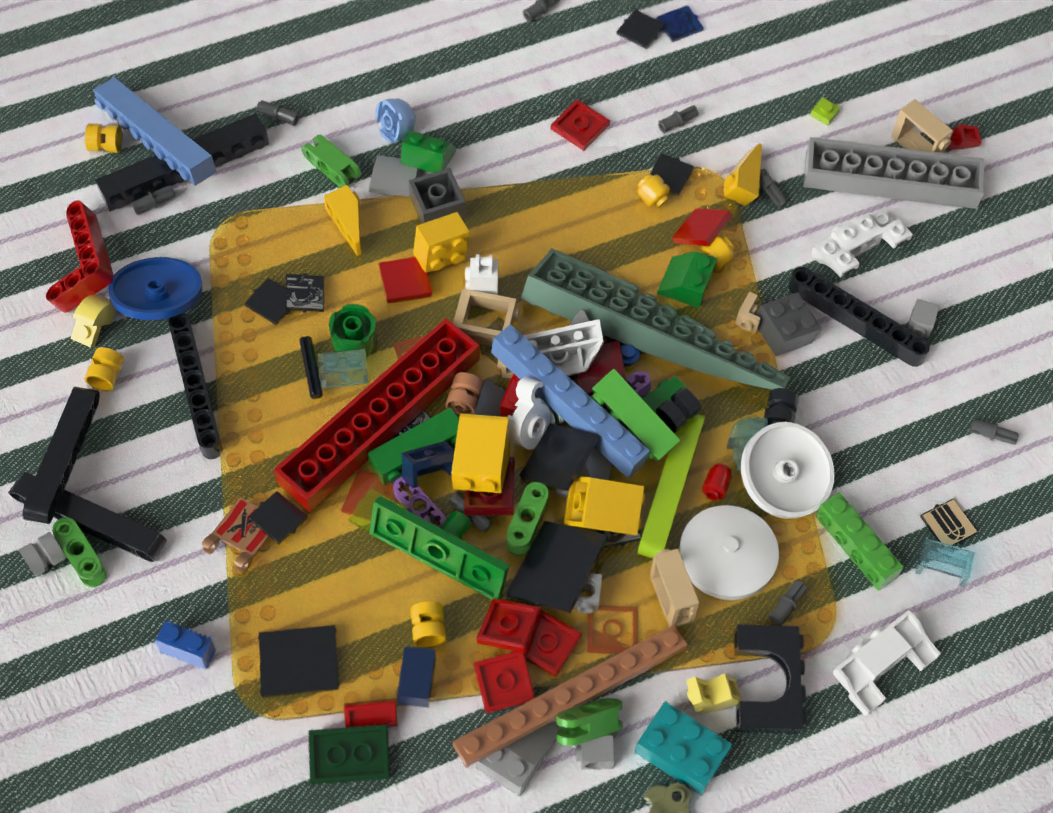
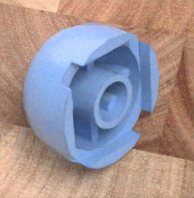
(395, 118)

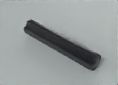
(311, 367)

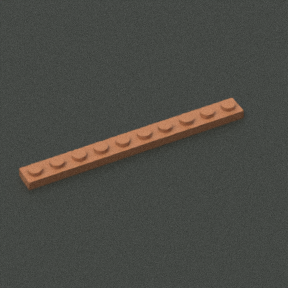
(568, 695)

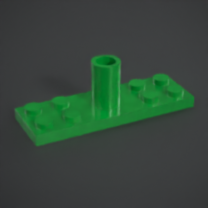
(440, 546)

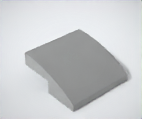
(391, 176)

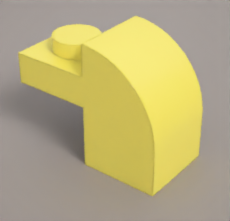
(90, 316)
(713, 694)

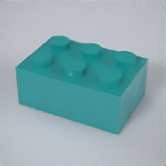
(682, 748)

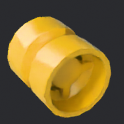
(97, 135)
(104, 369)
(428, 624)

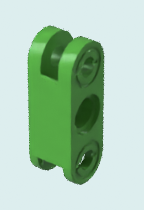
(331, 161)
(520, 532)
(85, 564)
(589, 721)

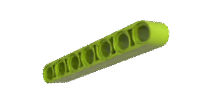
(670, 488)

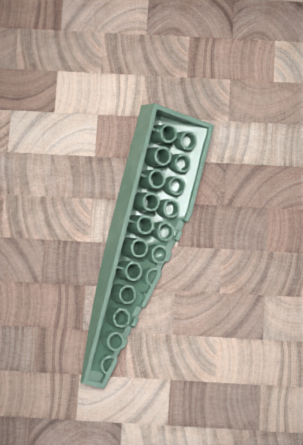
(636, 319)

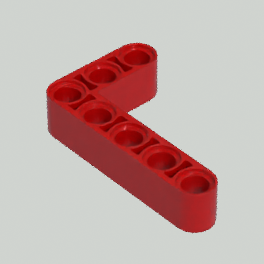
(95, 267)

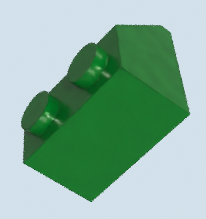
(426, 152)
(688, 278)

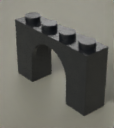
(782, 646)

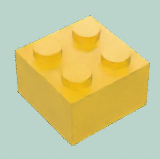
(441, 242)

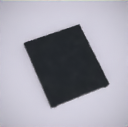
(559, 456)
(298, 661)

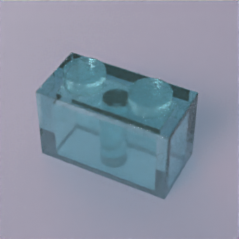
(343, 368)

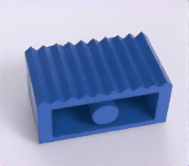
(185, 645)

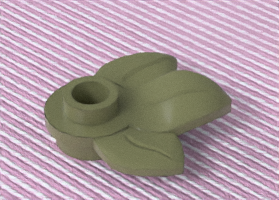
(662, 799)

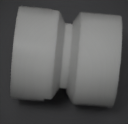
(42, 554)

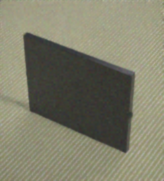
(557, 566)

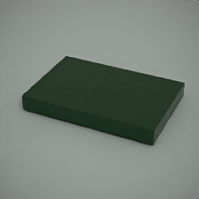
(349, 754)

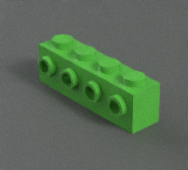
(634, 414)
(859, 541)

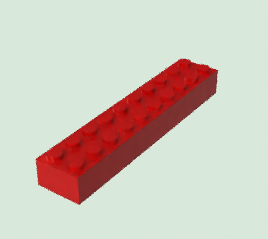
(376, 415)

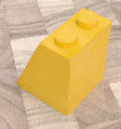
(481, 453)
(604, 505)

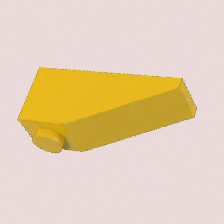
(744, 179)
(344, 211)

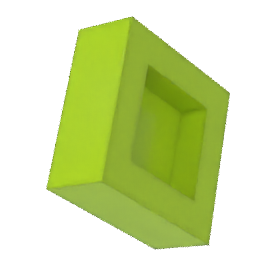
(825, 111)

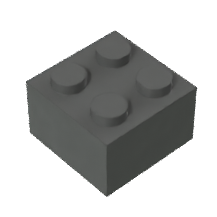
(436, 196)
(787, 324)

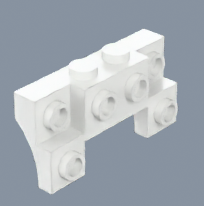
(858, 237)
(879, 655)

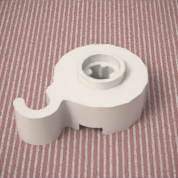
(530, 417)

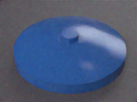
(155, 288)

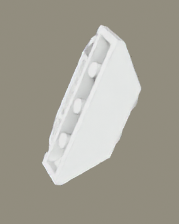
(571, 346)

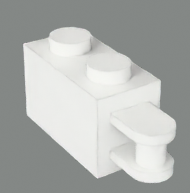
(482, 275)

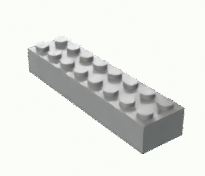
(894, 173)

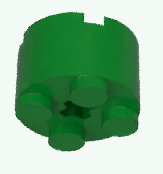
(353, 329)

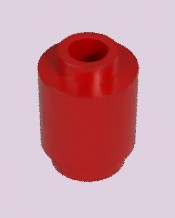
(717, 482)

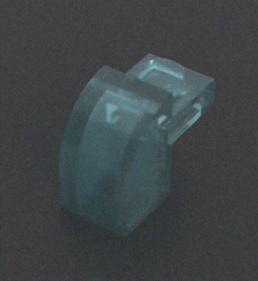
(741, 434)

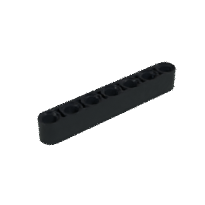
(863, 325)
(198, 393)
(61, 455)
(99, 521)

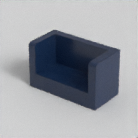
(426, 461)
(416, 677)

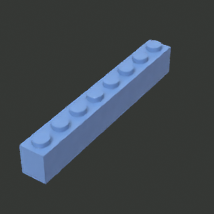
(154, 131)
(570, 401)

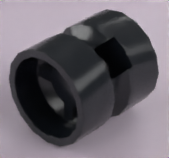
(781, 406)
(679, 409)

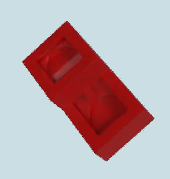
(964, 137)

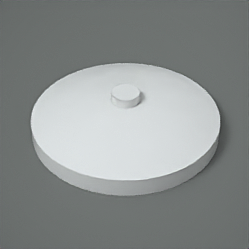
(787, 470)
(729, 552)

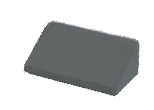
(489, 400)

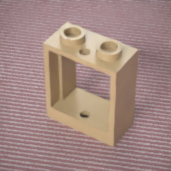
(909, 138)
(485, 300)
(674, 588)

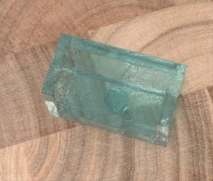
(946, 560)

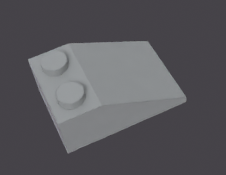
(519, 761)

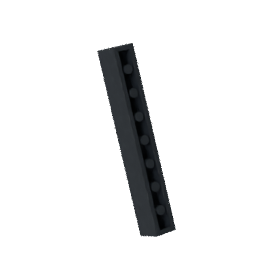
(153, 174)

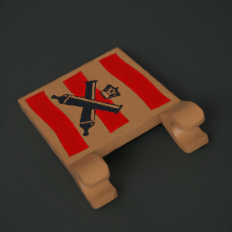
(238, 533)

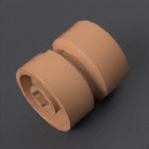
(464, 393)

